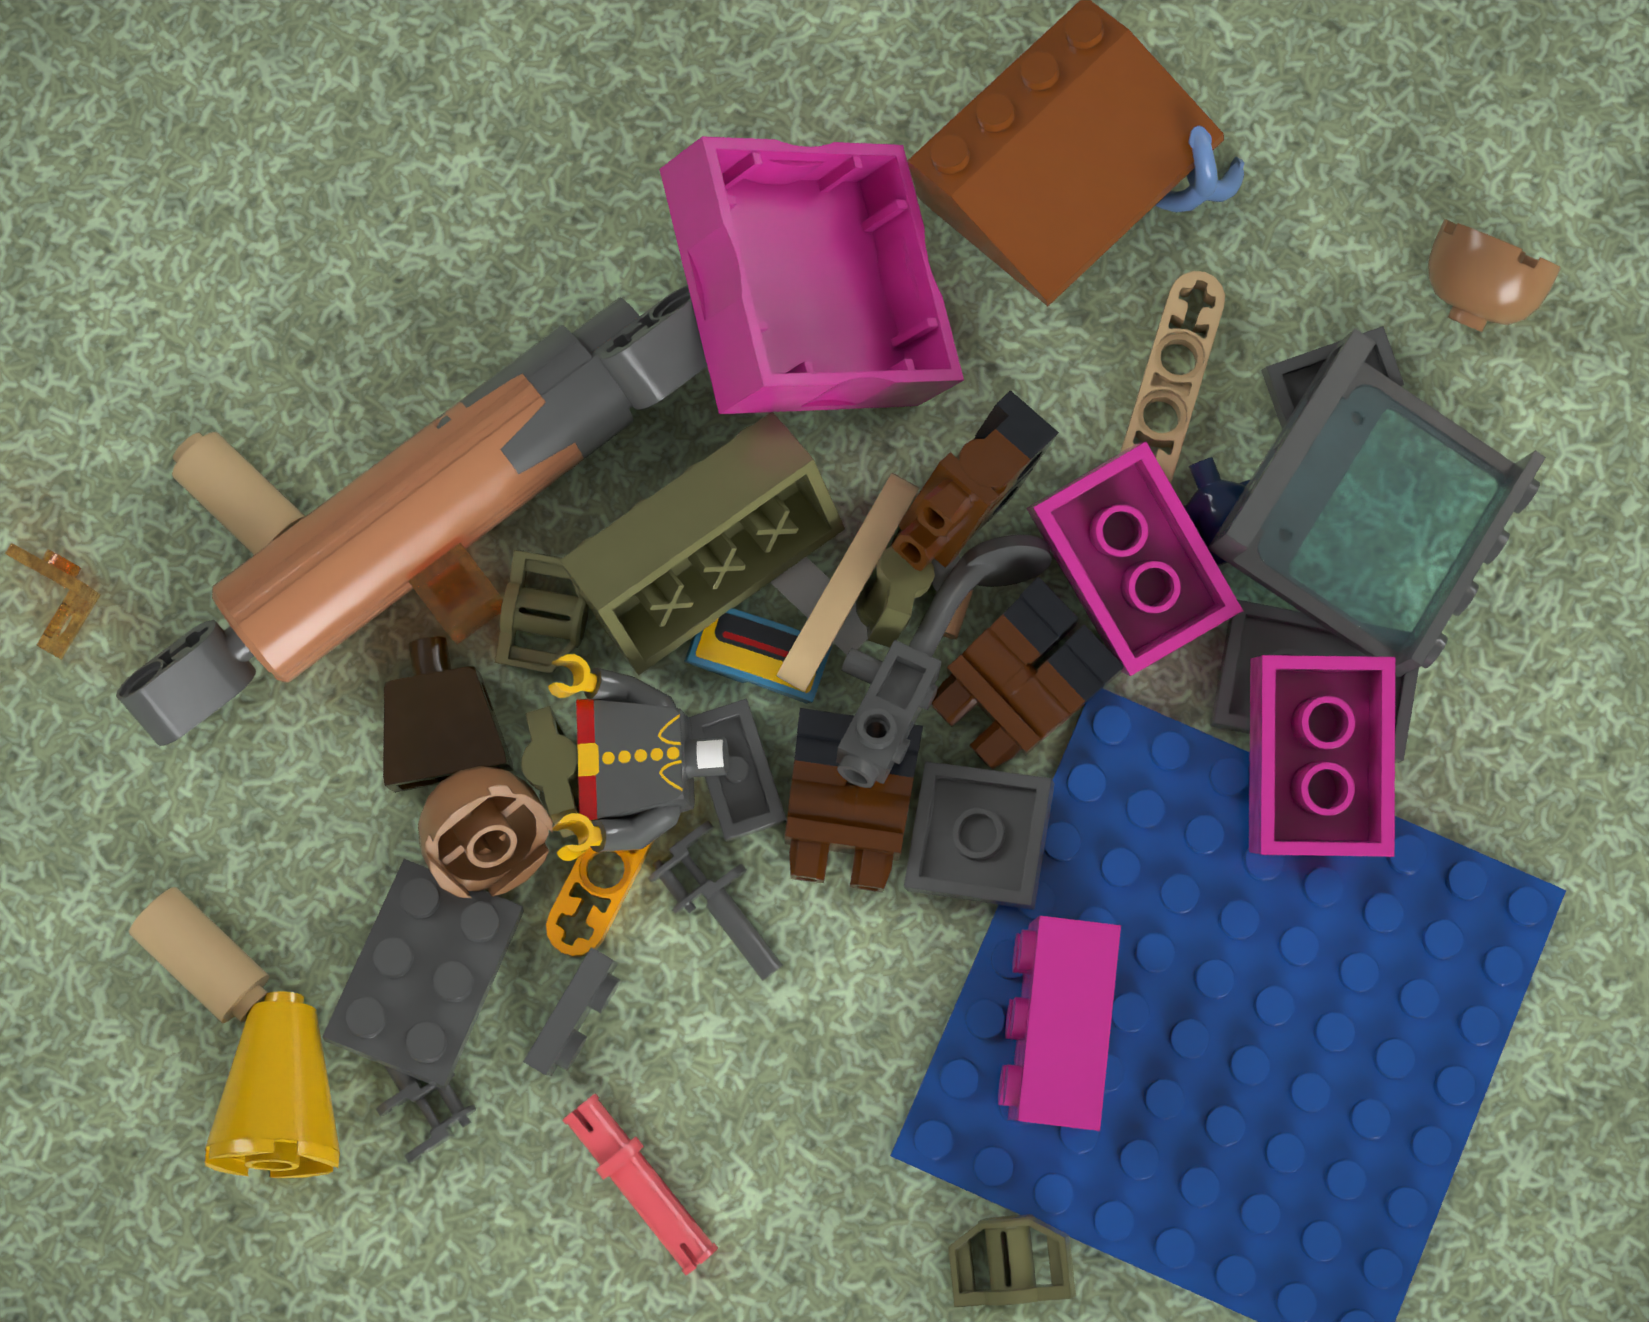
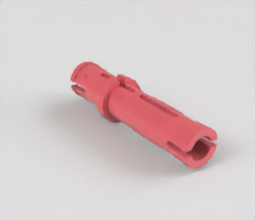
(640, 1183)

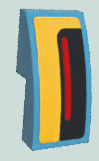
(750, 651)

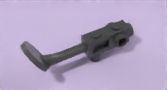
(909, 673)

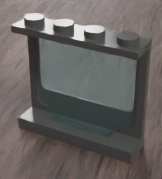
(1374, 511)

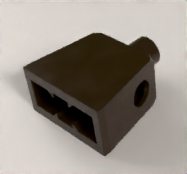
(438, 721)

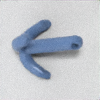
(1203, 178)

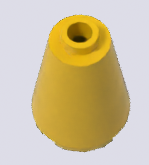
(276, 1096)

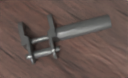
(718, 903)
(413, 1090)

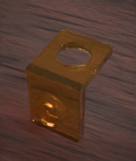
(77, 602)

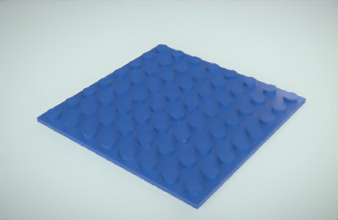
(1279, 1041)

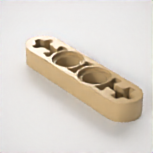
(1174, 389)
(847, 582)

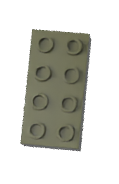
(704, 542)

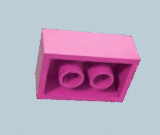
(1134, 558)
(1322, 755)
(1061, 1022)

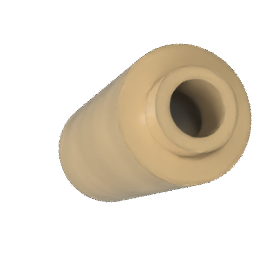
(233, 490)
(200, 956)

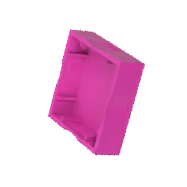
(809, 275)

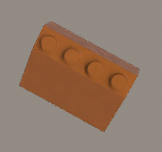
(1062, 151)

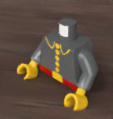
(631, 760)

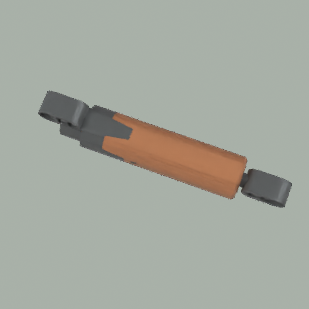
(418, 504)

